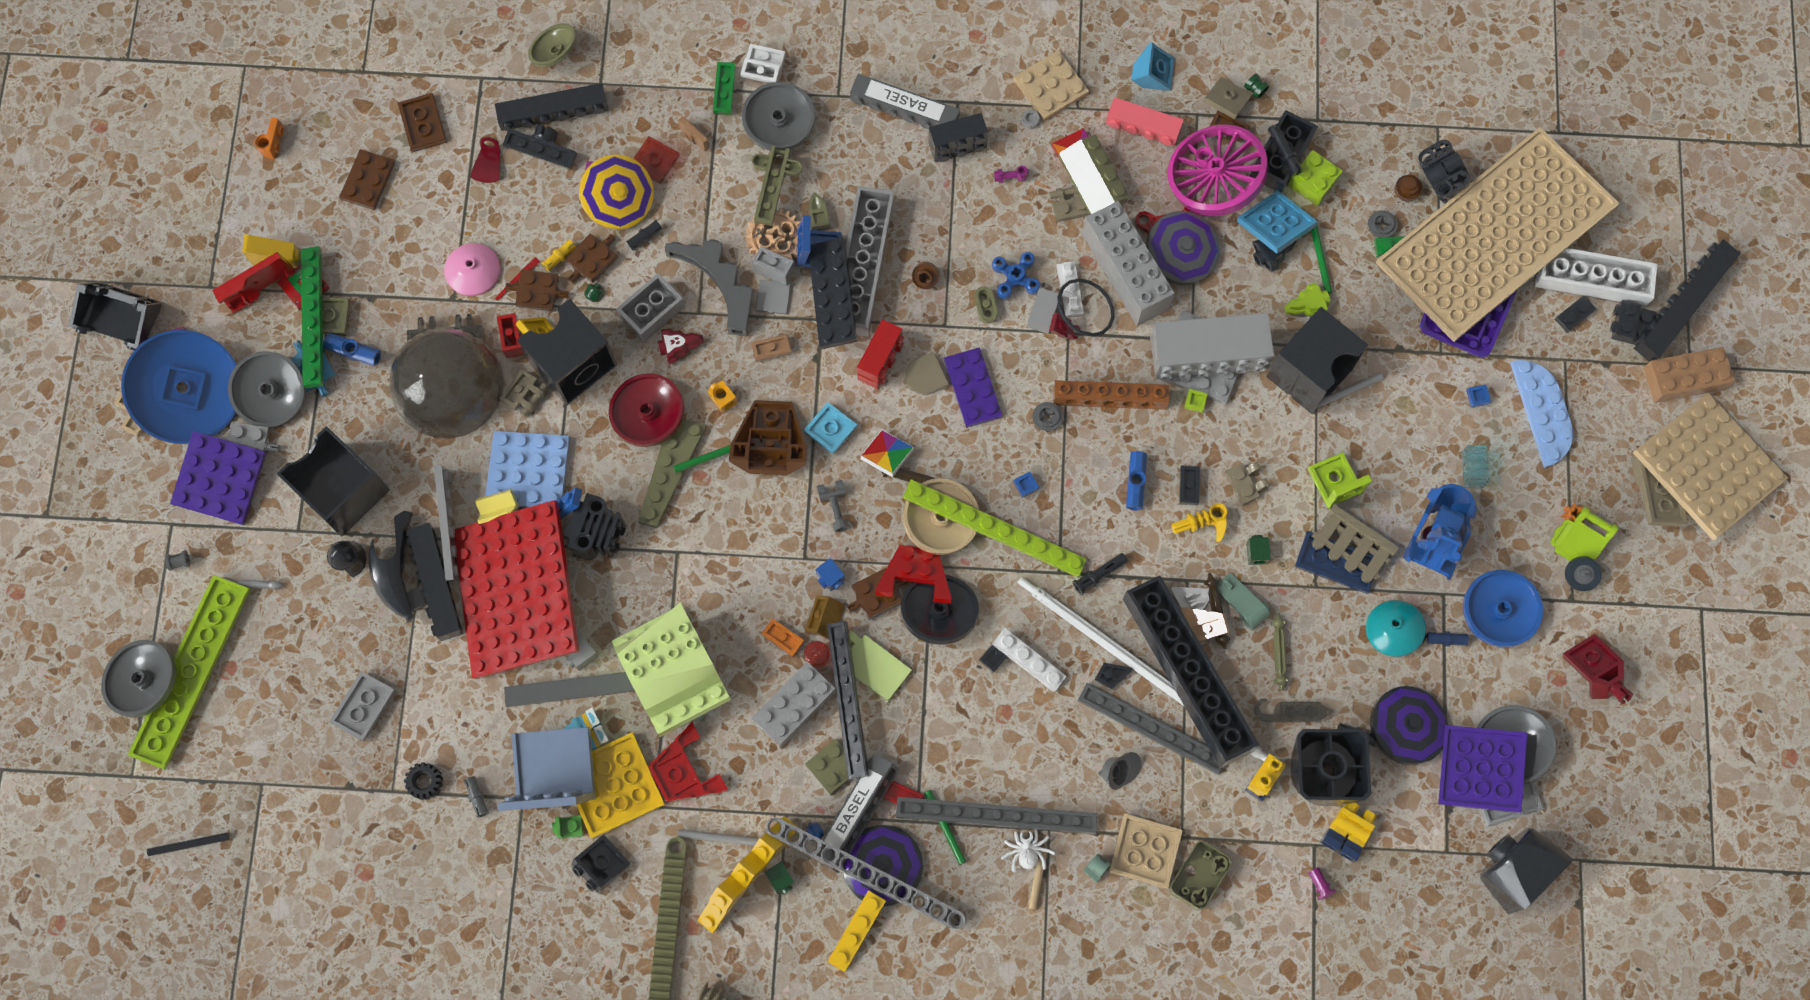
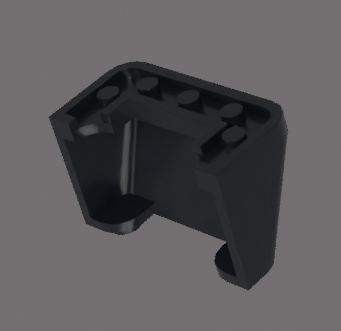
(113, 313)

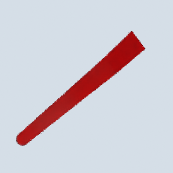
(529, 266)

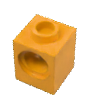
(725, 403)

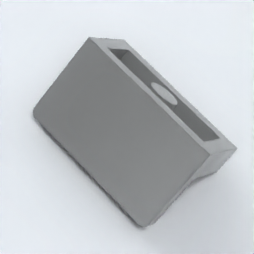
(772, 265)

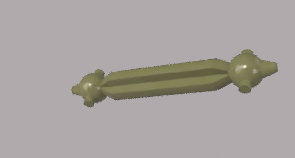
(1280, 652)

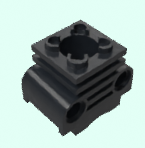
(594, 529)

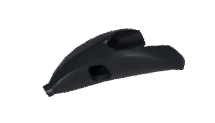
(387, 573)

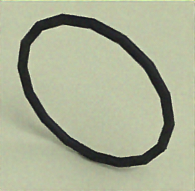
(1069, 323)

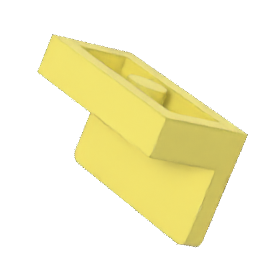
(496, 505)

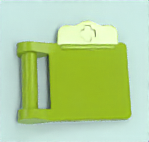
(1578, 539)

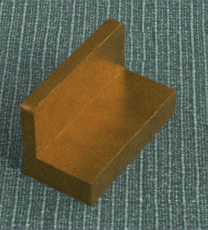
(824, 612)

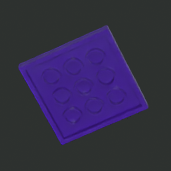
(218, 478)
(1483, 769)

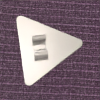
(1191, 597)

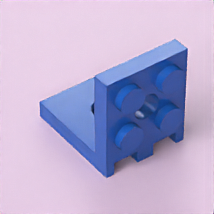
(807, 237)

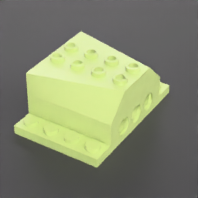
(670, 670)

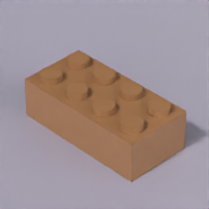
(1689, 374)

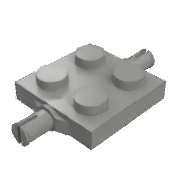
(250, 436)

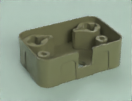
(1206, 880)

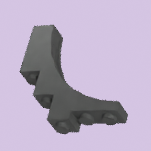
(725, 276)

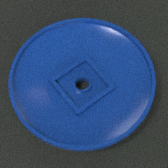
(152, 379)

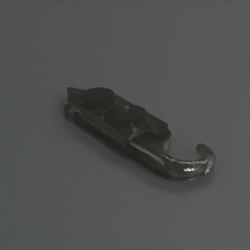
(1294, 712)

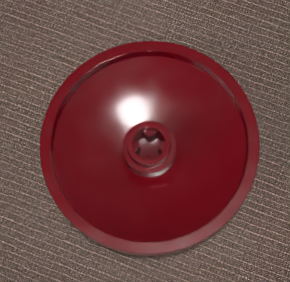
(646, 410)

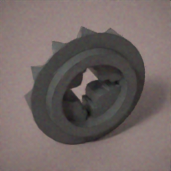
(1387, 219)
(1050, 409)

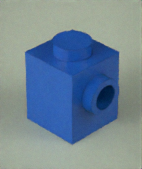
(830, 575)

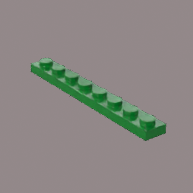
(312, 317)

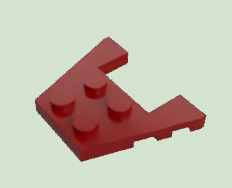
(916, 566)
(676, 775)

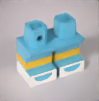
(590, 719)

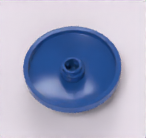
(1502, 608)

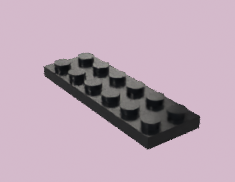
(832, 293)

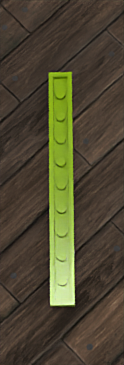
(994, 528)

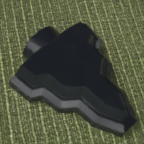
(1268, 257)

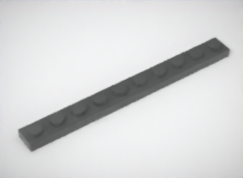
(996, 815)

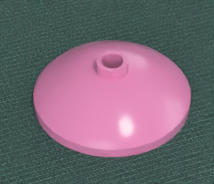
(476, 278)

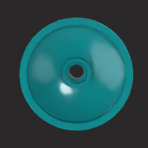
(1395, 640)

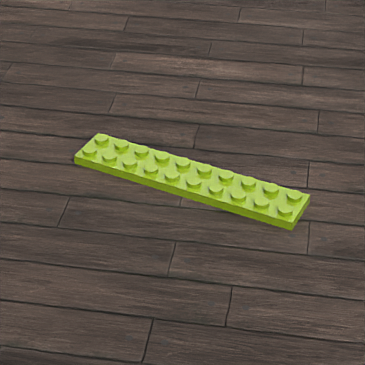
(194, 665)

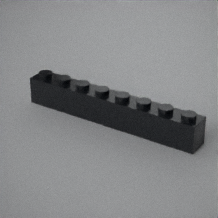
(1686, 301)

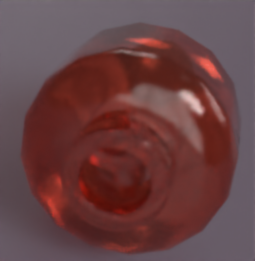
(817, 660)

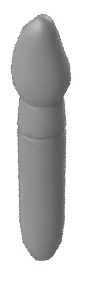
(260, 584)

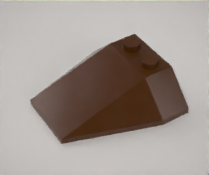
(769, 440)

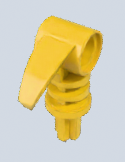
(1206, 518)

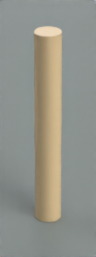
(1037, 883)

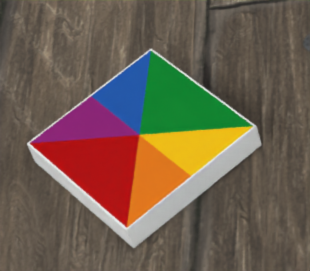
(887, 453)

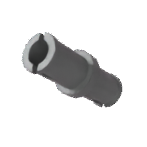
(476, 797)

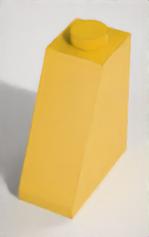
(260, 248)

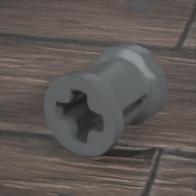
(177, 560)

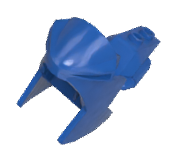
(1449, 532)

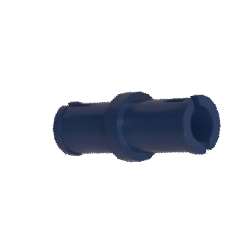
(1447, 638)

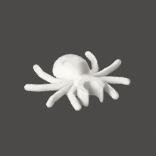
(1027, 851)

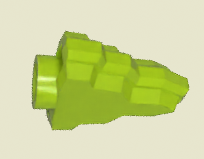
(1308, 301)

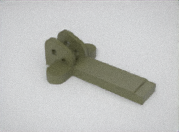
(772, 182)

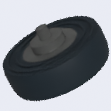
(1583, 573)

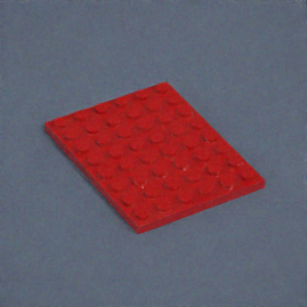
(515, 590)

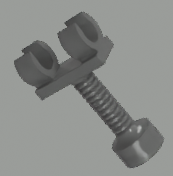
(839, 525)

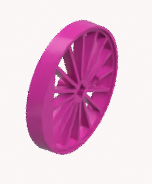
(1216, 169)

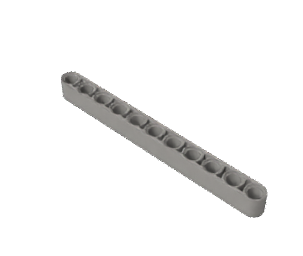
(875, 874)

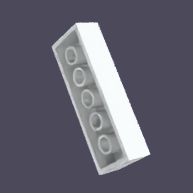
(1600, 276)

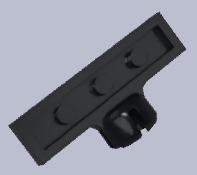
(540, 146)

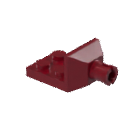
(1599, 667)

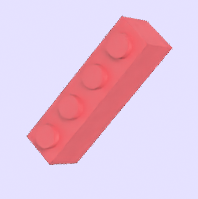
(1144, 122)

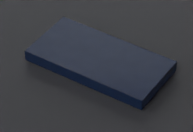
(1320, 564)

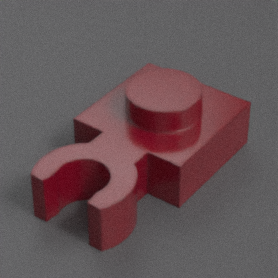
(1061, 328)

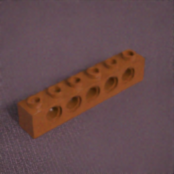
(1111, 395)

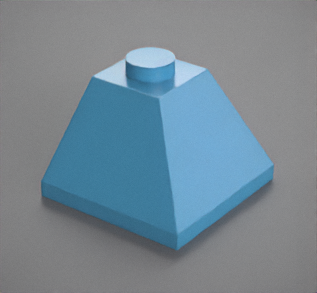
(1153, 69)

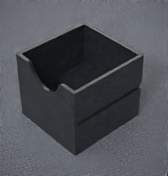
(569, 355)
(1316, 359)
(334, 482)

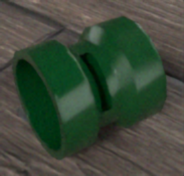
(1256, 85)

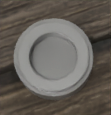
(1030, 119)

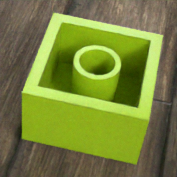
(1316, 179)

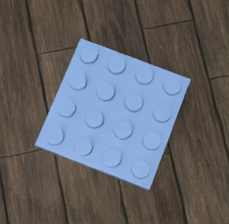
(529, 466)

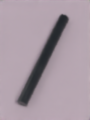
(187, 844)

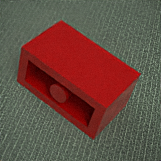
(509, 334)

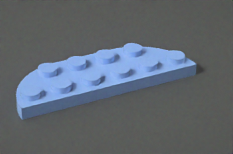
(1544, 410)

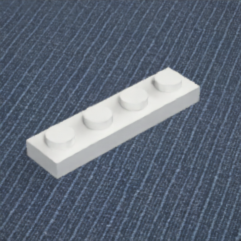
(1029, 660)

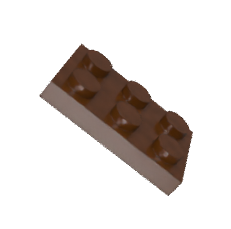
(367, 179)

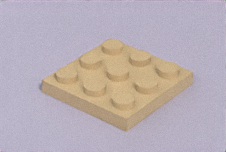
(1051, 85)
(1145, 851)

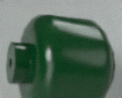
(594, 292)

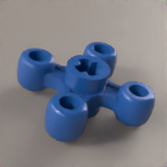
(1013, 281)

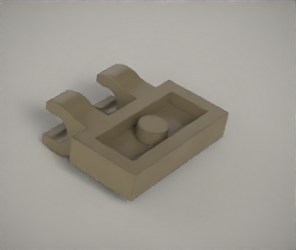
(1242, 484)

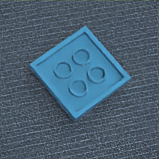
(1277, 221)

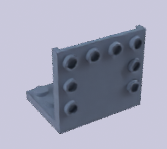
(551, 769)

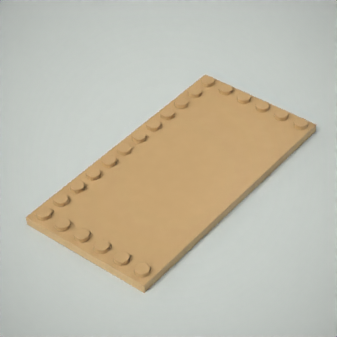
(1497, 234)

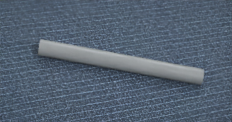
(1350, 389)
(717, 837)

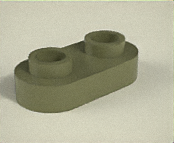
(987, 305)

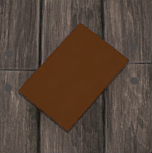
(422, 122)

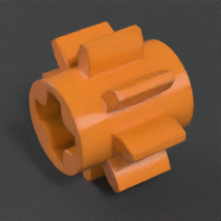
(1574, 509)

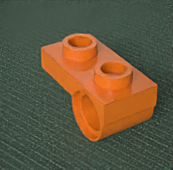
(272, 138)

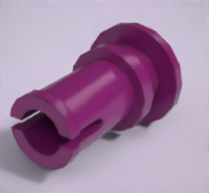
(1321, 884)

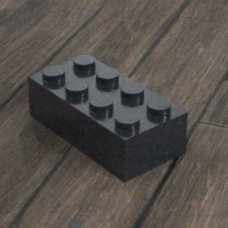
(1298, 135)

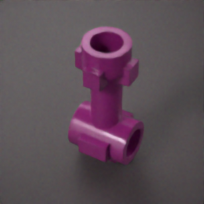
(1021, 174)

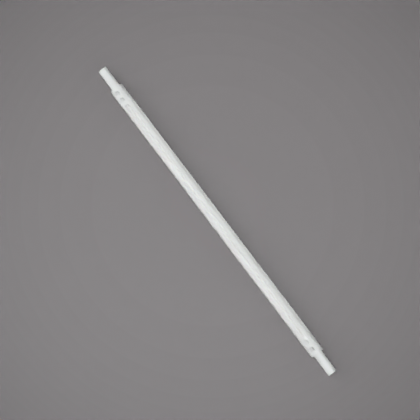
(1110, 645)

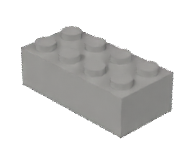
(794, 704)

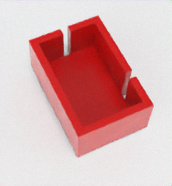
(880, 354)

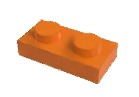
(782, 637)

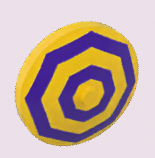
(616, 192)

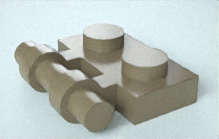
(1070, 208)
(518, 391)

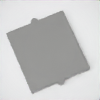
(773, 297)

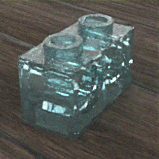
(1475, 466)

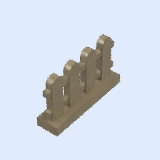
(1352, 528)

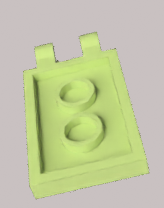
(877, 667)

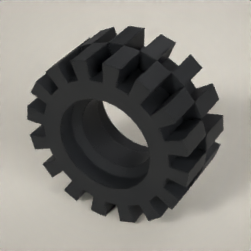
(415, 772)

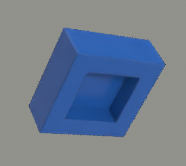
(1478, 396)
(1026, 484)

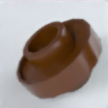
(1408, 188)
(925, 275)

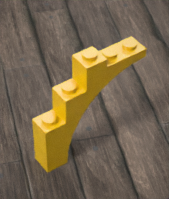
(742, 877)

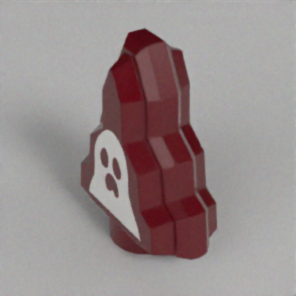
(677, 344)

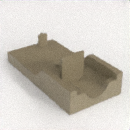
(1659, 506)

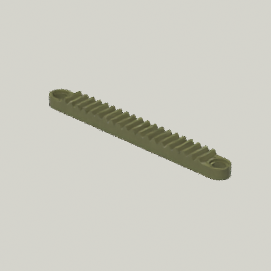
(668, 922)

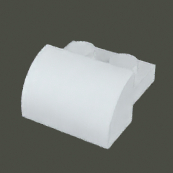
(763, 64)

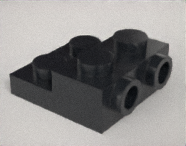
(1630, 321)
(599, 864)

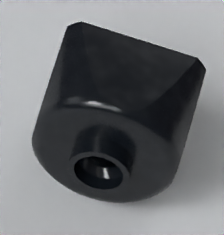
(1346, 752)
(1522, 868)

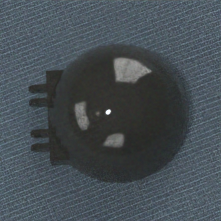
(446, 379)

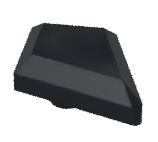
(1112, 674)

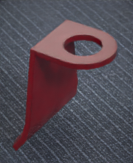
(487, 164)

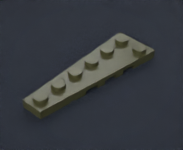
(664, 479)

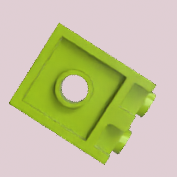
(1345, 487)

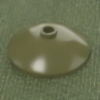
(552, 45)

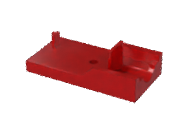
(247, 286)

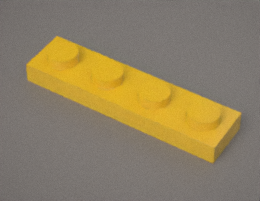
(856, 931)

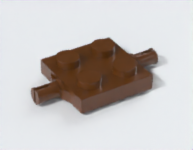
(591, 258)
(537, 290)
(871, 603)

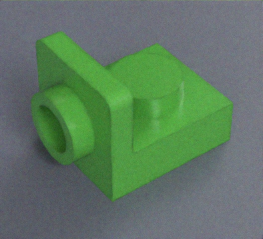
(568, 827)

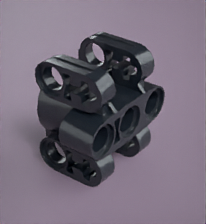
(1445, 171)

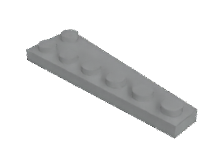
(442, 480)

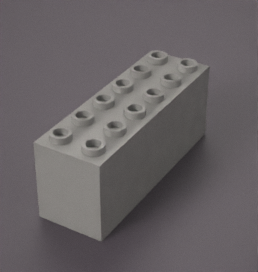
(1127, 263)
(1211, 346)

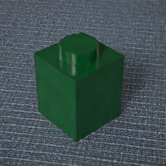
(1258, 550)
(780, 878)

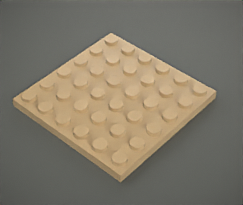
(1710, 466)

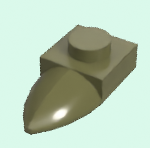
(818, 212)

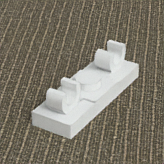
(1071, 295)

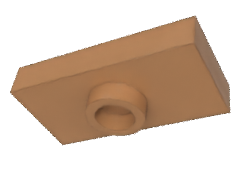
(693, 133)
(771, 347)

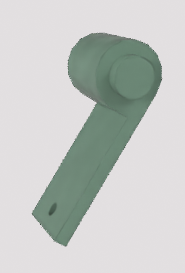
(1249, 607)

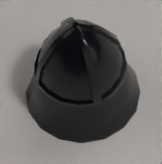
(347, 556)

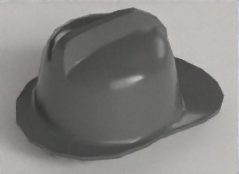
(1121, 770)

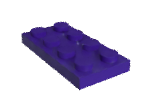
(972, 387)

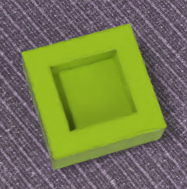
(1195, 400)

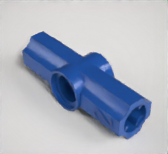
(361, 352)
(1137, 469)

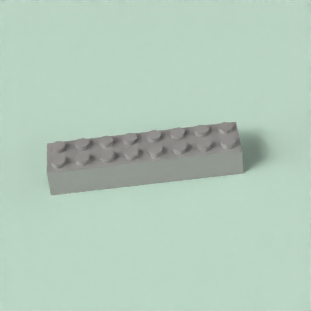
(866, 250)

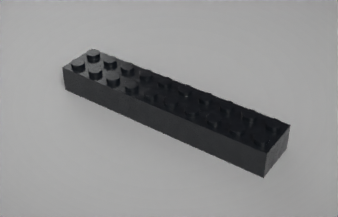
(1190, 671)

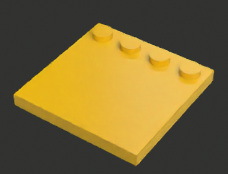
(621, 787)

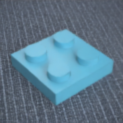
(830, 428)

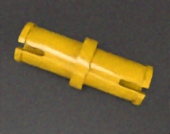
(558, 255)

